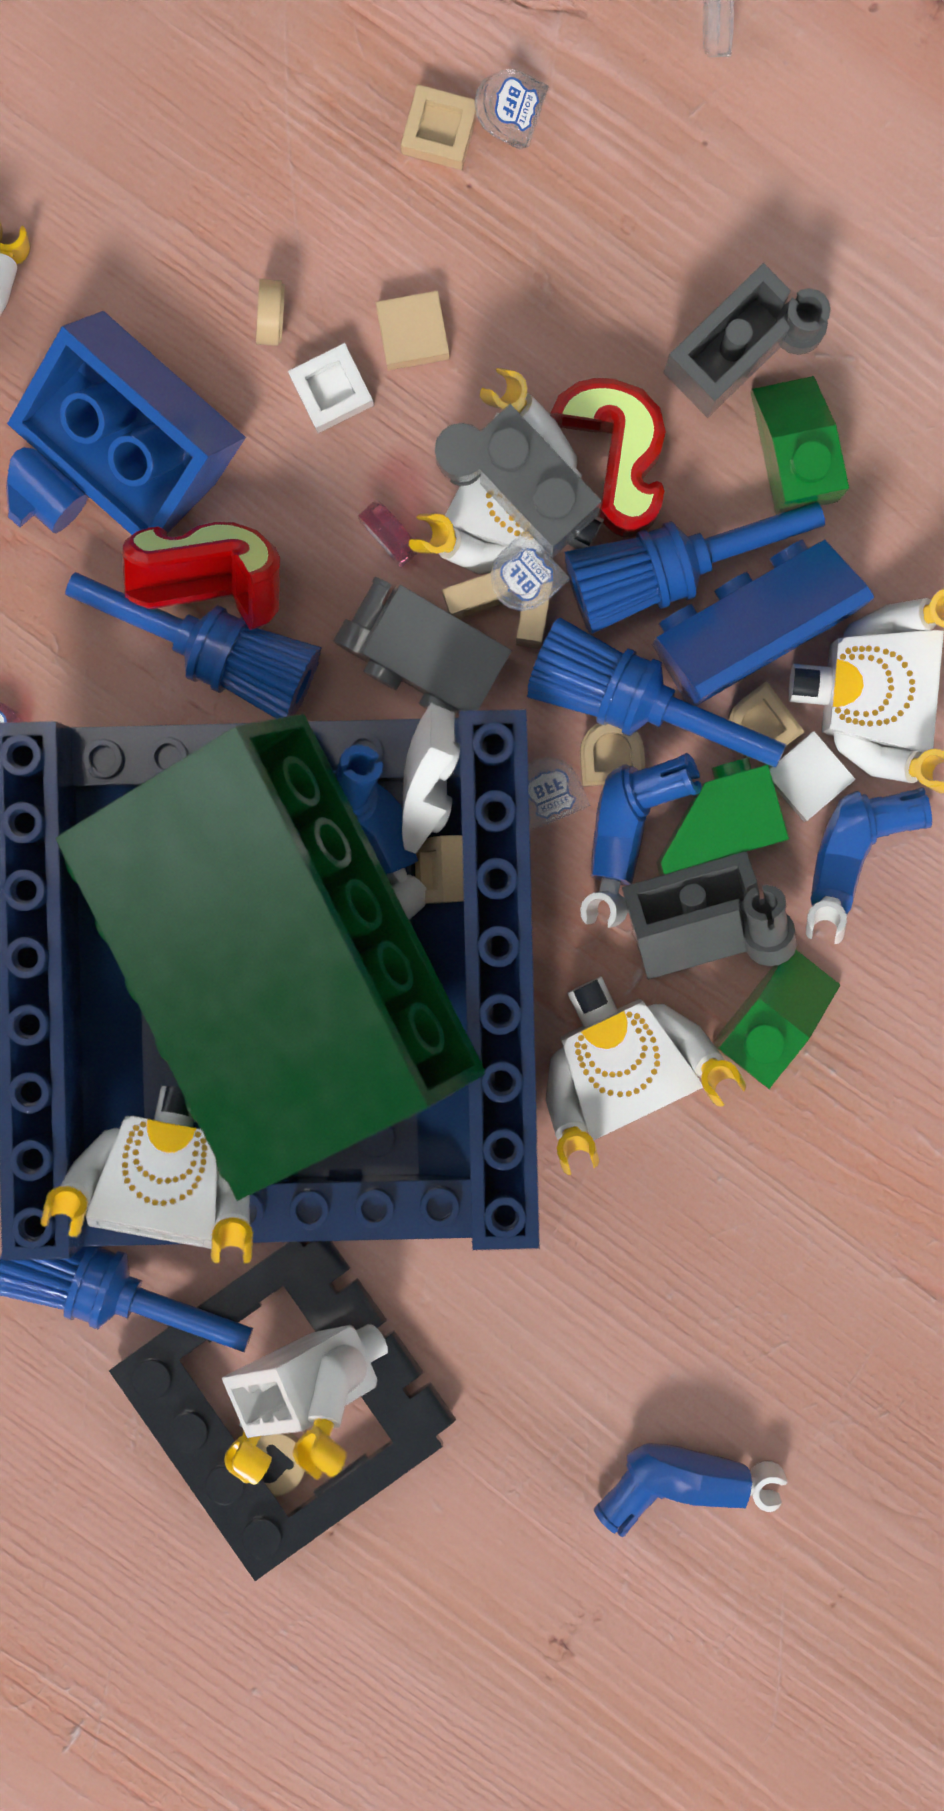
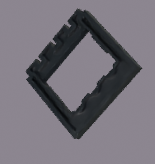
(199, 1440)

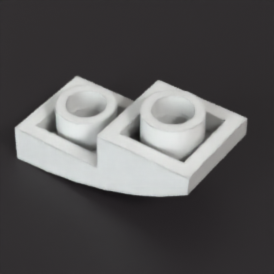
(426, 772)

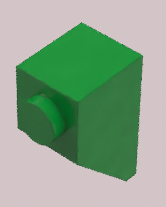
(799, 444)
(726, 818)
(777, 1018)

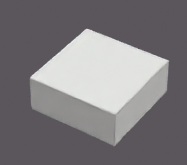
(331, 388)
(810, 776)

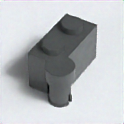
(744, 336)
(521, 476)
(422, 648)
(708, 917)

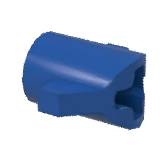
(41, 491)

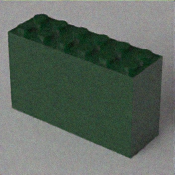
(269, 953)

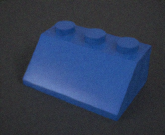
(123, 426)
(759, 619)

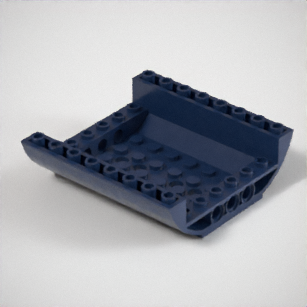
(86, 1057)

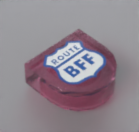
(387, 532)

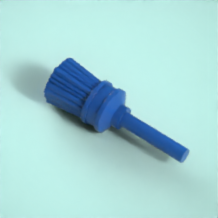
(666, 564)
(219, 649)
(629, 692)
(99, 1285)

